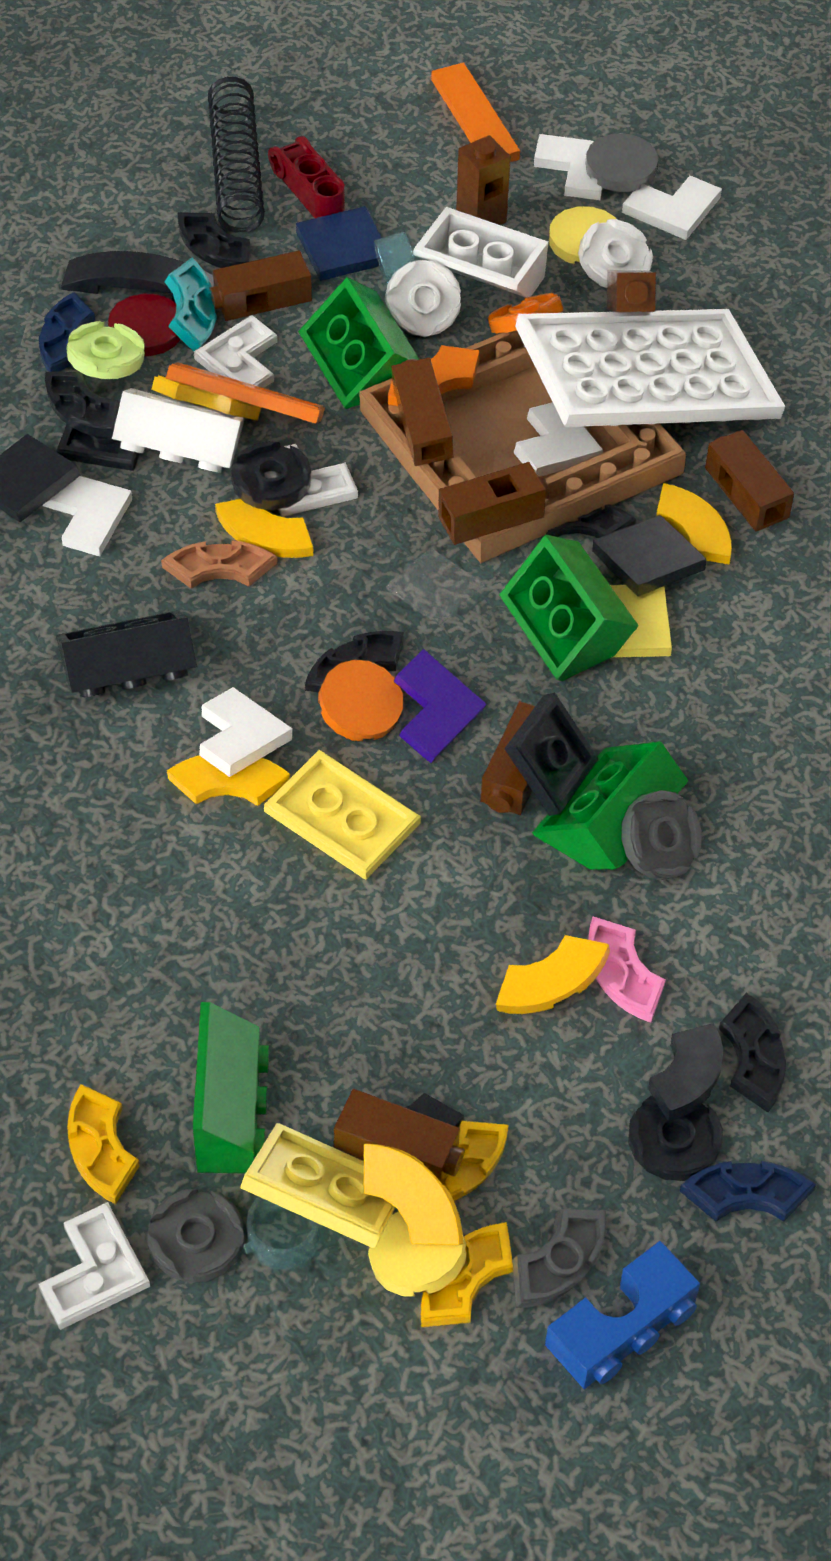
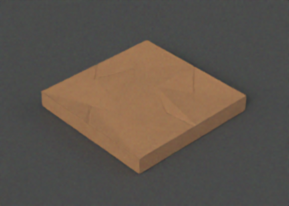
(494, 417)

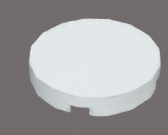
(613, 247)
(423, 298)

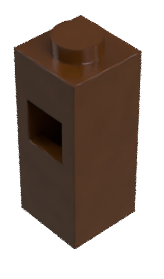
(483, 180)
(261, 285)
(631, 290)
(422, 411)
(749, 480)
(492, 502)
(502, 783)
(380, 1122)

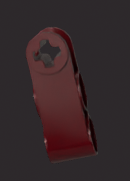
(308, 177)

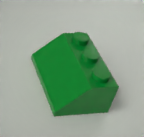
(355, 341)
(567, 608)
(593, 818)
(228, 1092)

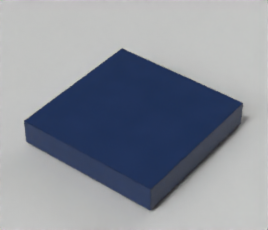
(340, 242)

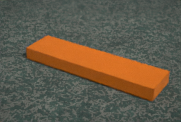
(472, 107)
(245, 392)

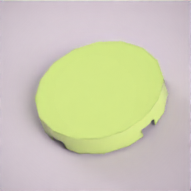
(105, 350)

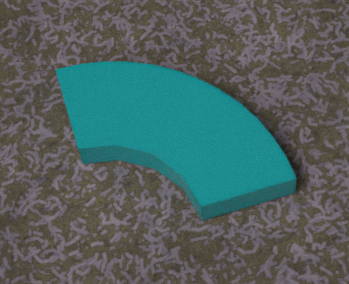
(194, 310)

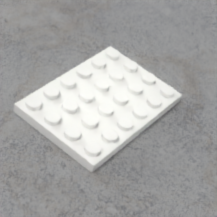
(648, 367)

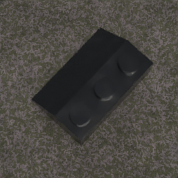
(127, 653)

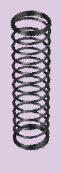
(221, 203)

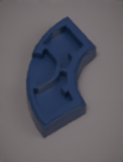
(59, 323)
(744, 1185)

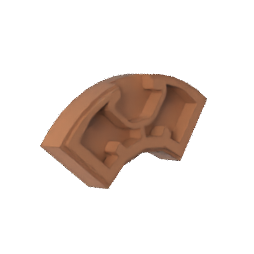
(219, 561)

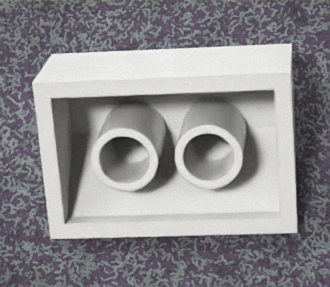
(485, 252)
(177, 429)

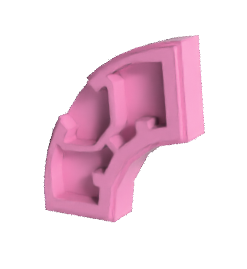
(624, 975)

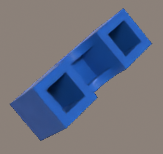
(595, 1344)

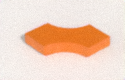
(453, 370)

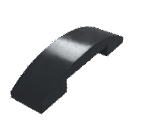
(121, 270)

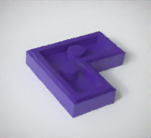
(445, 703)

